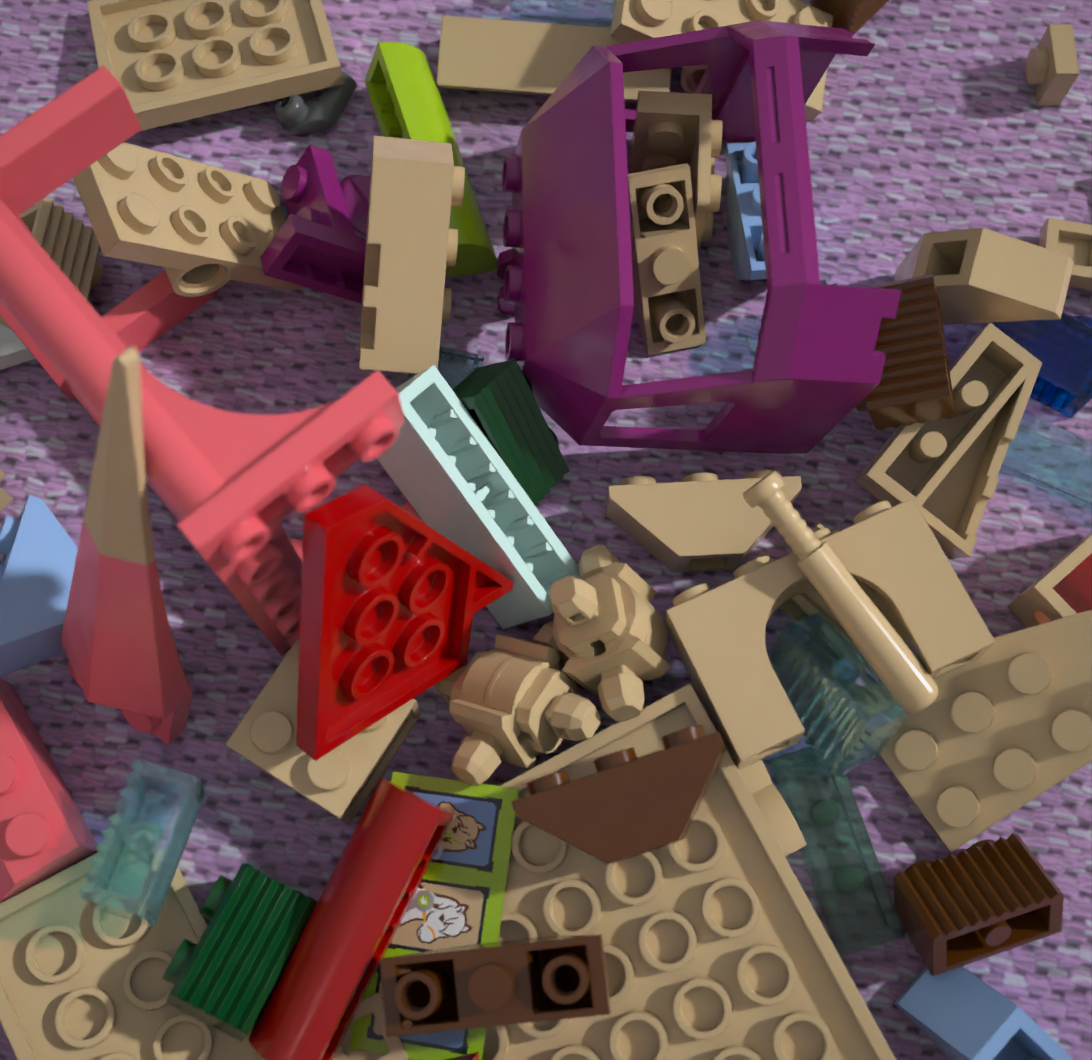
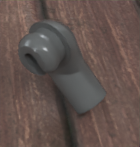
(317, 113)

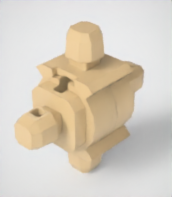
(609, 631)
(514, 705)

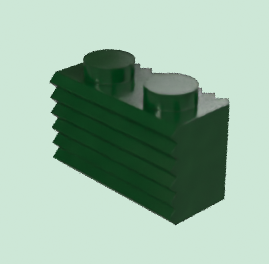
(510, 418)
(240, 952)

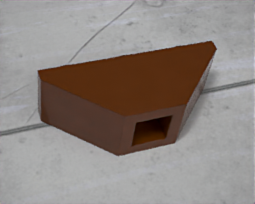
(630, 800)
(495, 984)

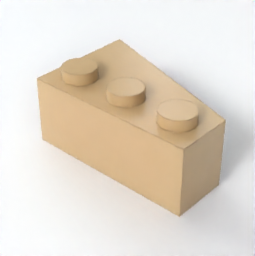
(408, 253)
(956, 461)

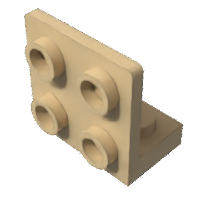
(677, 131)

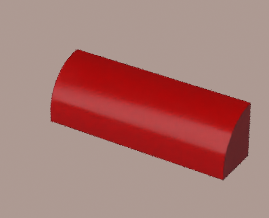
(351, 926)

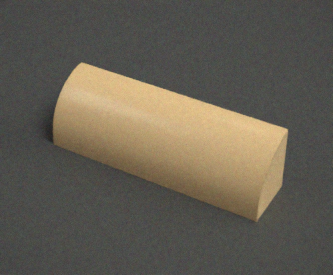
(525, 56)

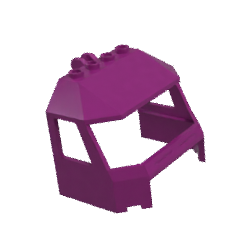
(573, 253)

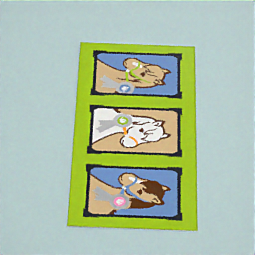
(455, 901)

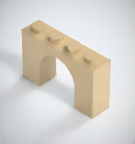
(893, 562)

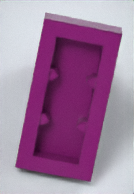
(317, 239)

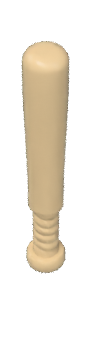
(857, 614)

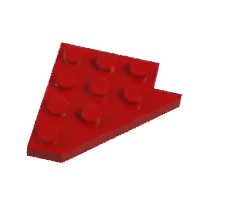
(378, 614)

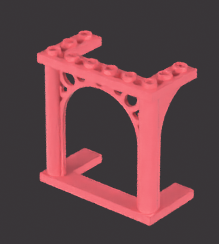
(212, 468)

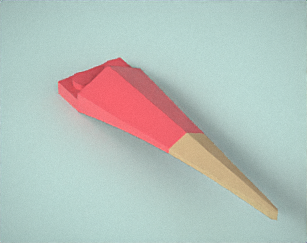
(115, 606)

